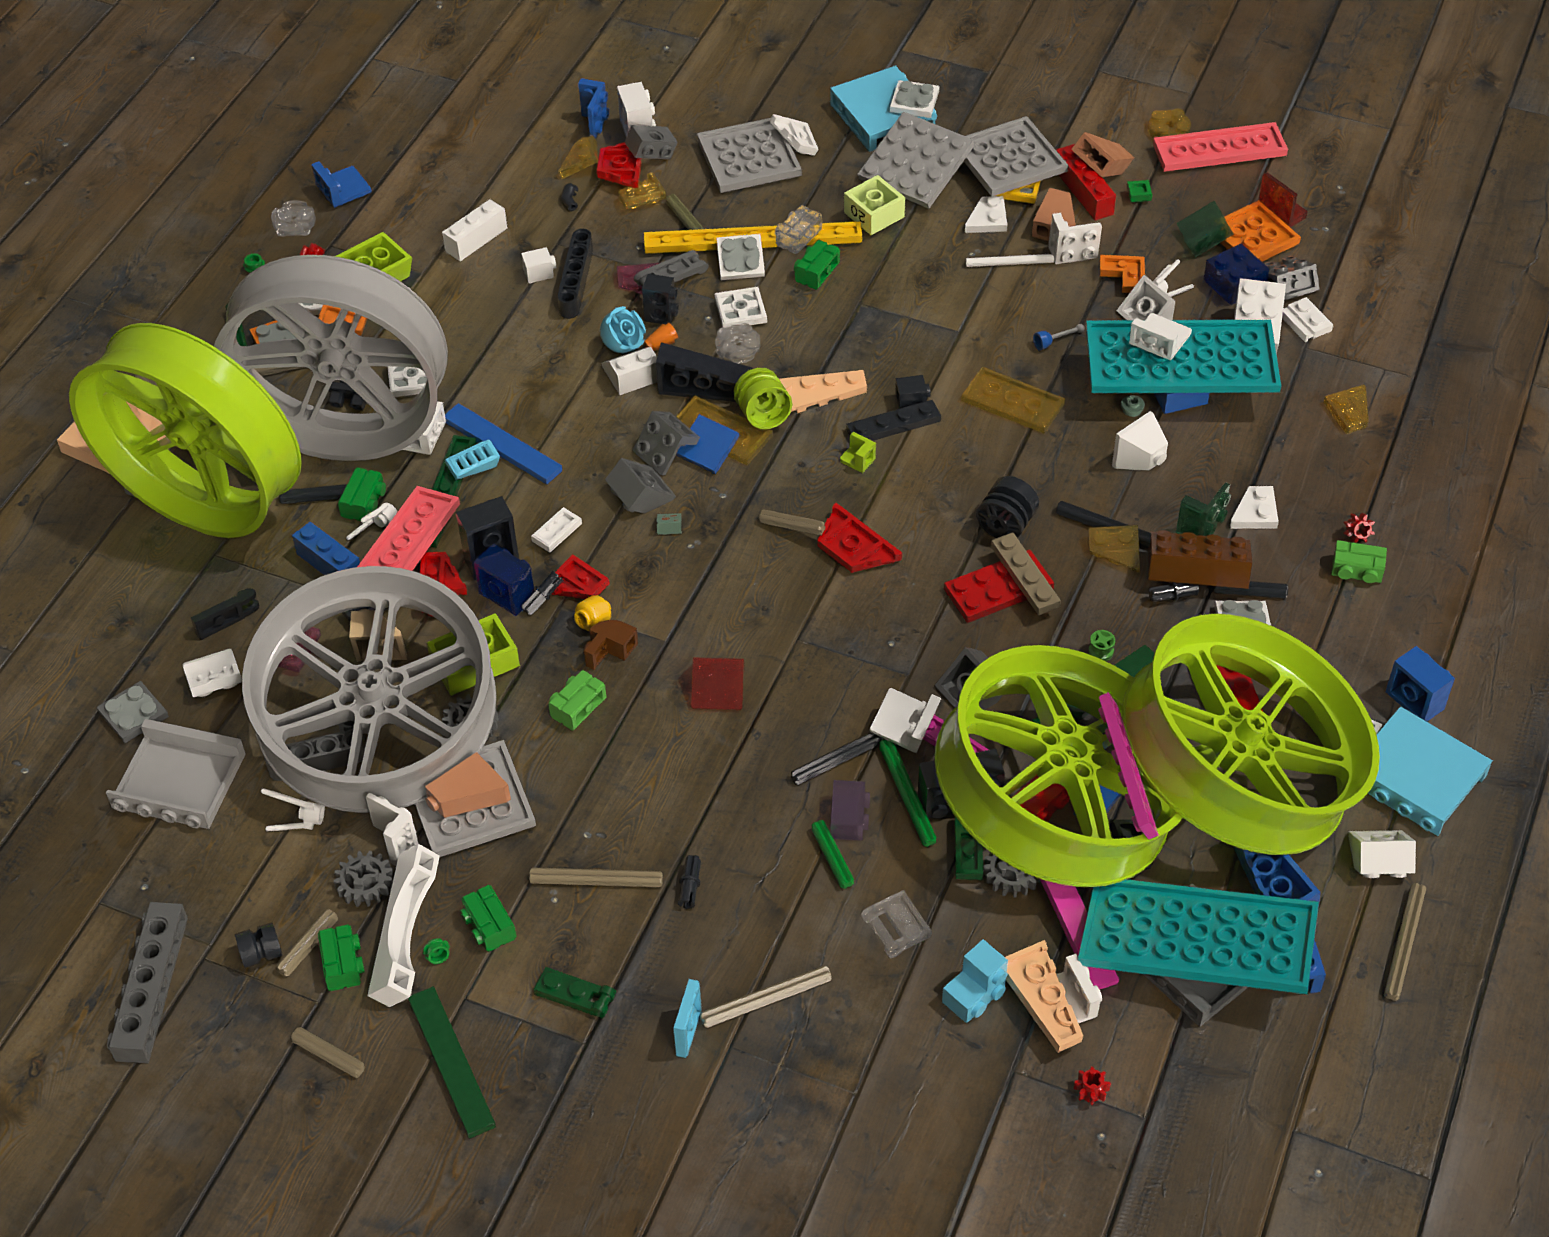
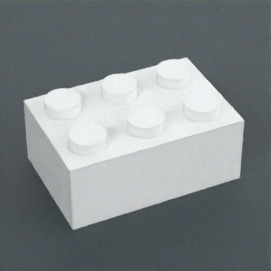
(1261, 302)

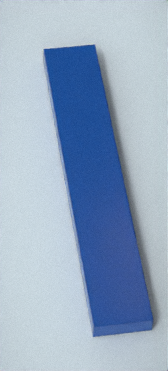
(506, 445)

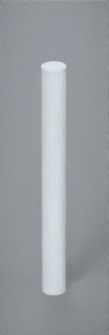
(1009, 260)

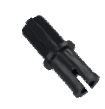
(1172, 591)
(541, 593)
(689, 882)

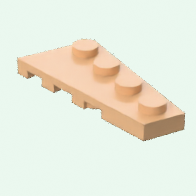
(824, 387)
(1038, 988)

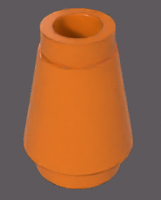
(663, 334)

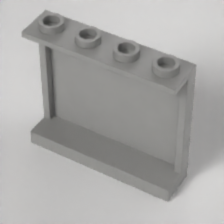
(178, 774)

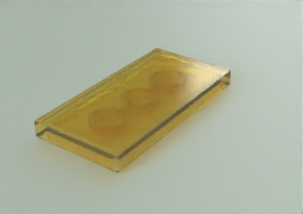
(1013, 399)
(750, 439)

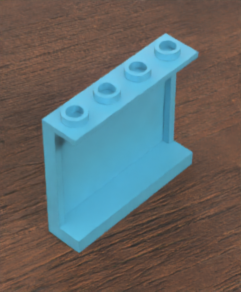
(866, 105)
(1424, 770)

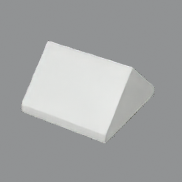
(1147, 299)

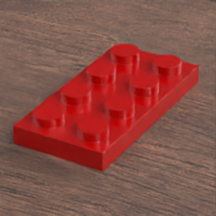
(987, 590)

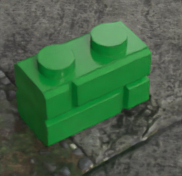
(816, 264)
(361, 494)
(488, 918)
(339, 957)

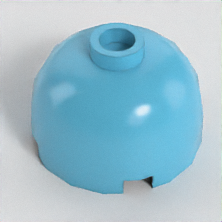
(622, 330)

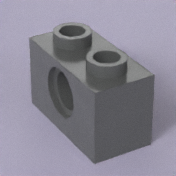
(651, 142)

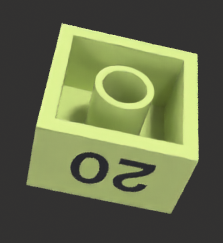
(874, 204)

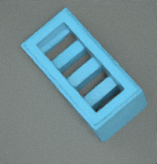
(486, 453)

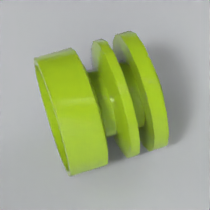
(763, 398)

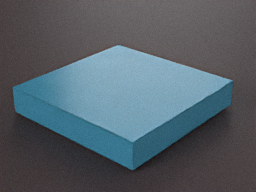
(687, 1018)

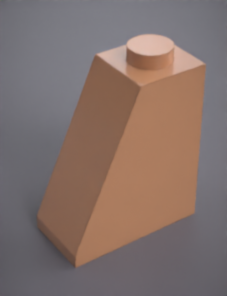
(1102, 155)
(1054, 202)
(467, 788)

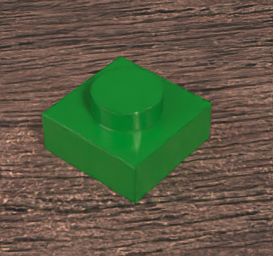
(1139, 191)

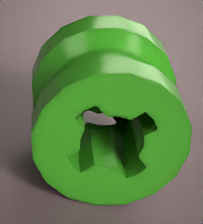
(1106, 642)

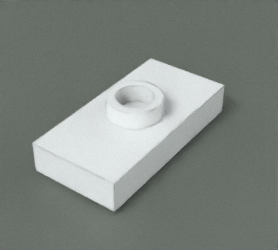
(556, 529)

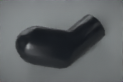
(567, 194)

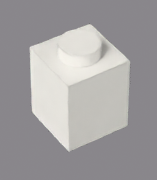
(538, 265)

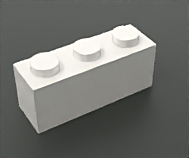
(474, 230)

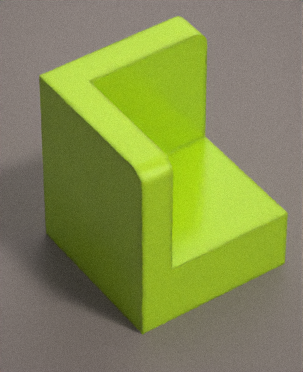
(860, 453)

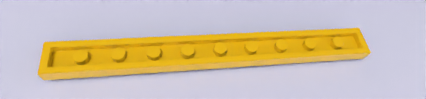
(707, 238)

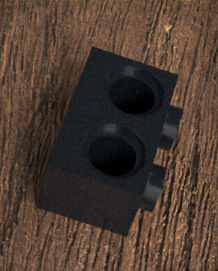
(659, 299)

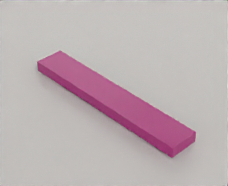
(1073, 918)

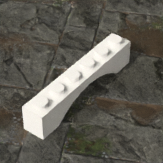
(393, 969)

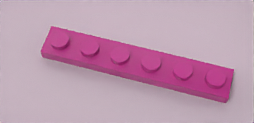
(1129, 773)

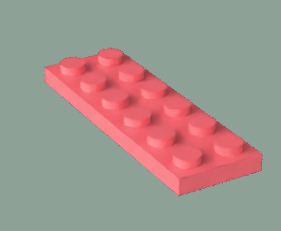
(1220, 146)
(412, 529)

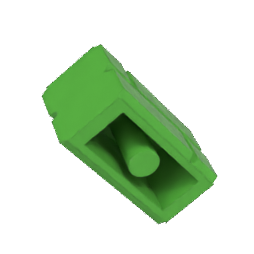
(1359, 561)
(576, 699)

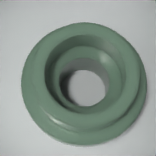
(1132, 405)

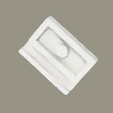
(1306, 319)

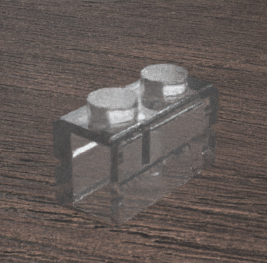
(798, 229)

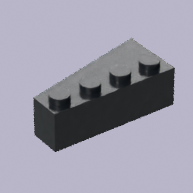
(696, 374)

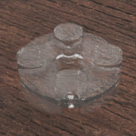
(286, 226)
(729, 336)

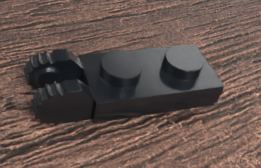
(225, 613)

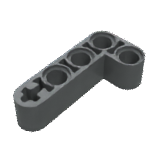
(325, 751)

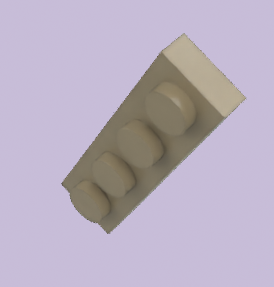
(1025, 573)

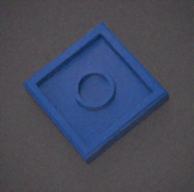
(712, 446)

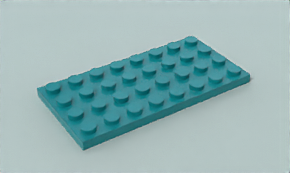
(1214, 359)
(1201, 935)

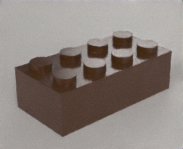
(1199, 559)

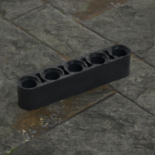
(575, 273)

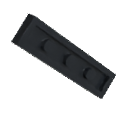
(896, 421)

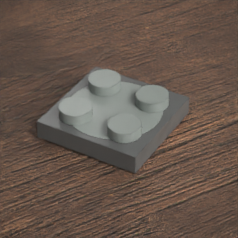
(130, 709)

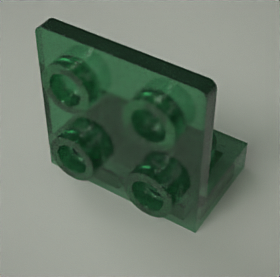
(1204, 228)
(1203, 518)

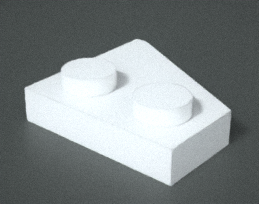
(796, 133)
(988, 216)
(1256, 509)

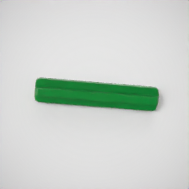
(832, 854)

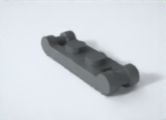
(677, 267)

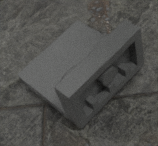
(1297, 275)
(662, 439)

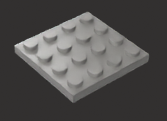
(748, 155)
(1012, 156)
(917, 158)
(485, 824)

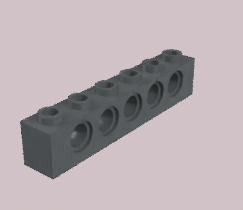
(138, 1045)

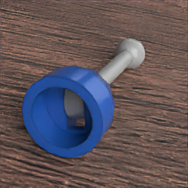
(1044, 339)

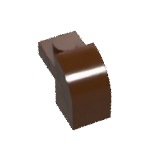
(612, 638)

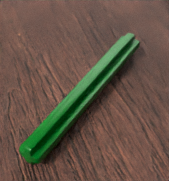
(908, 793)

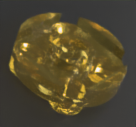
(1161, 120)

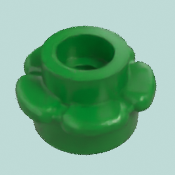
(253, 262)
(436, 951)

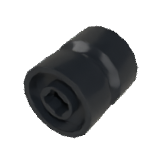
(258, 945)

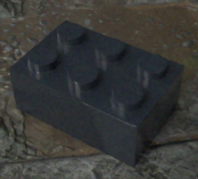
(484, 526)
(931, 793)

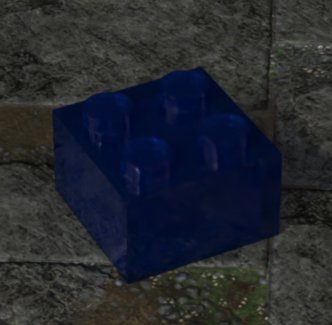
(1227, 268)
(504, 578)

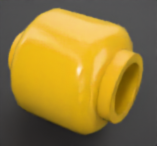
(592, 612)

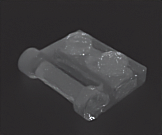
(904, 919)

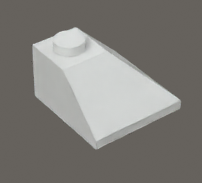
(1140, 445)

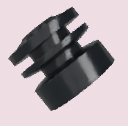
(1007, 507)

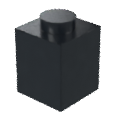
(911, 390)

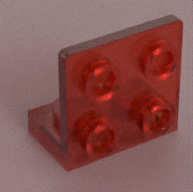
(1281, 200)
(717, 683)

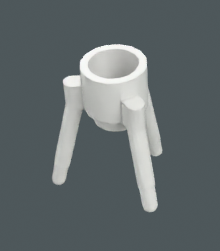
(1160, 282)
(381, 516)
(310, 812)

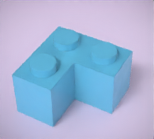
(978, 983)

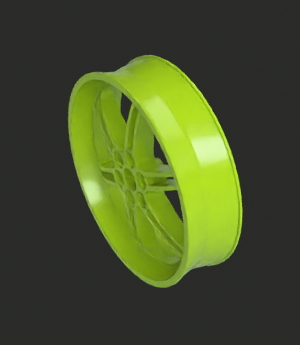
(204, 407)
(1244, 738)
(1063, 756)

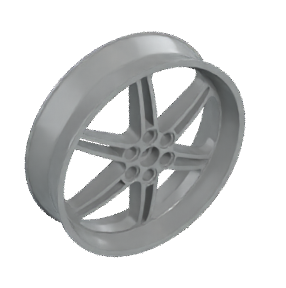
(339, 353)
(372, 691)

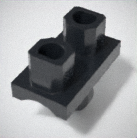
(343, 391)

